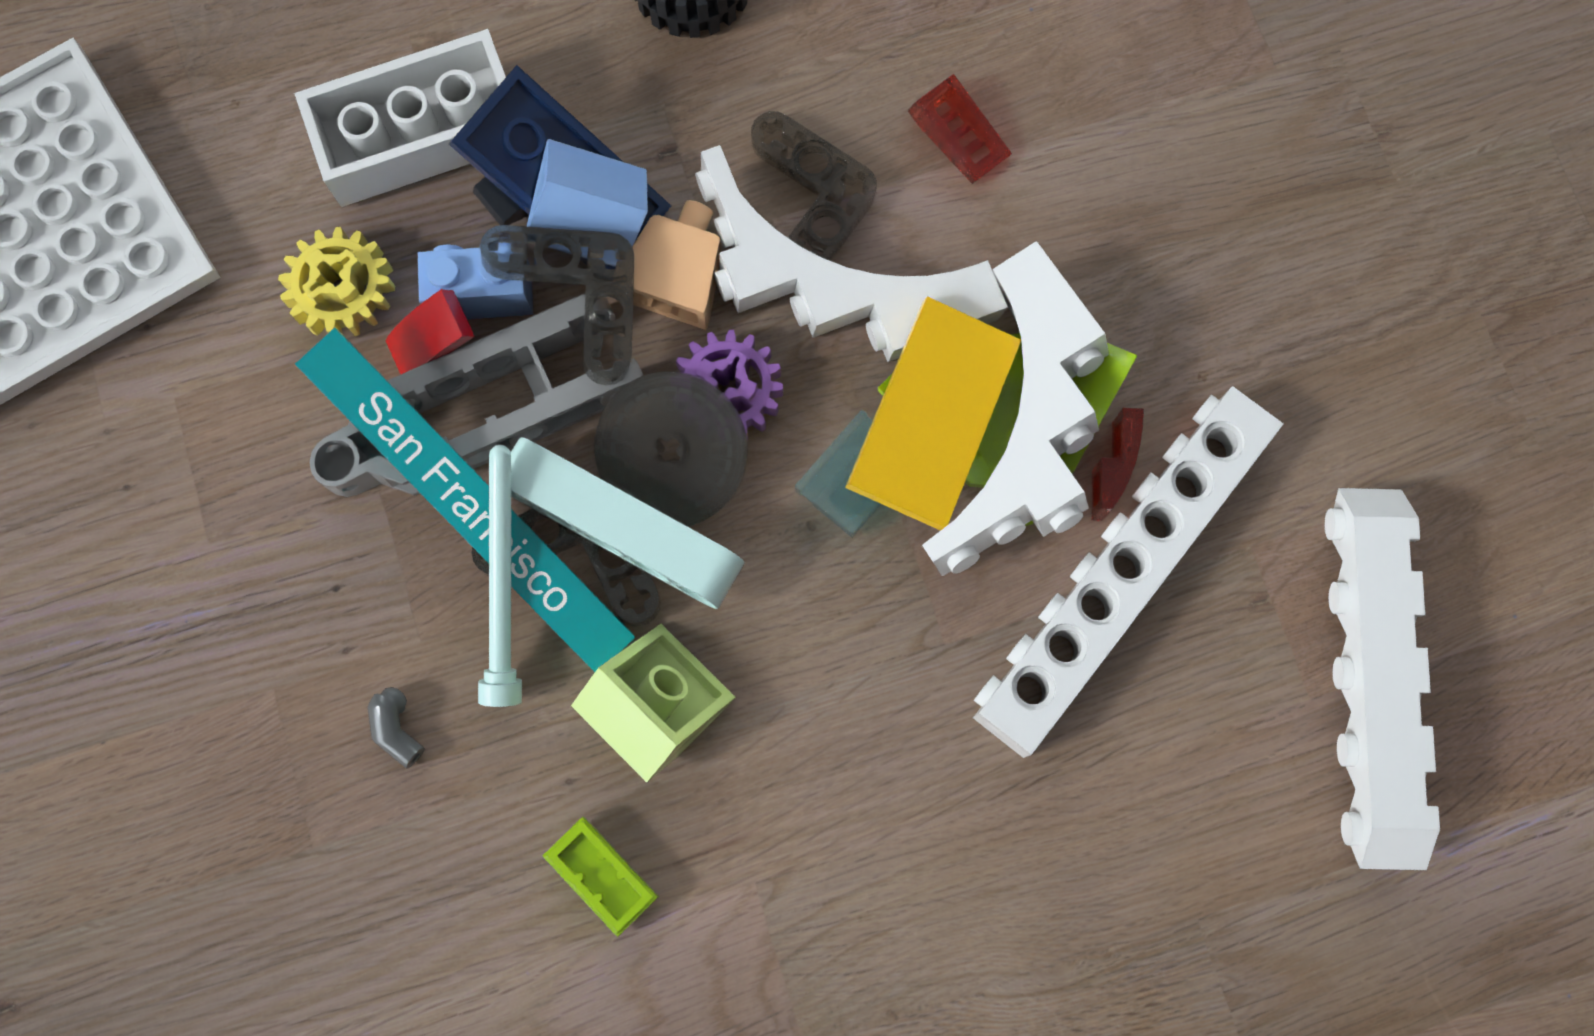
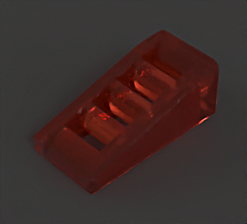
(936, 128)

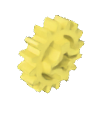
(325, 262)

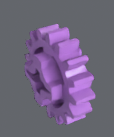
(737, 364)

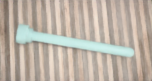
(500, 681)

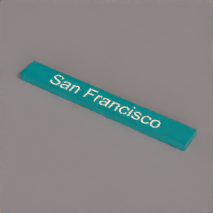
(462, 496)

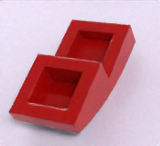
(429, 331)

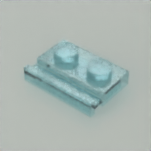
(828, 476)

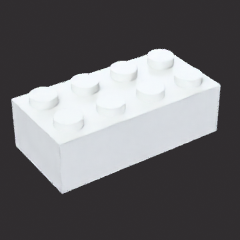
(398, 117)

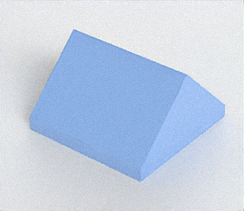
(588, 194)

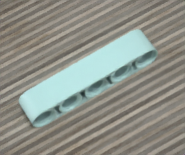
(622, 524)

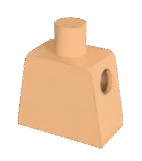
(678, 265)

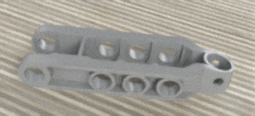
(357, 465)

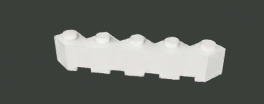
(1382, 680)

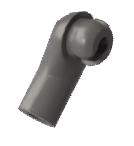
(386, 727)

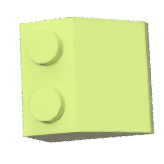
(652, 701)

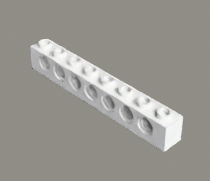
(1245, 433)

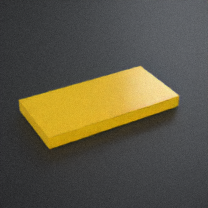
(933, 414)

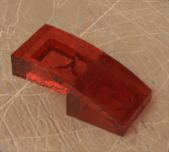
(1113, 474)

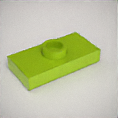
(600, 876)

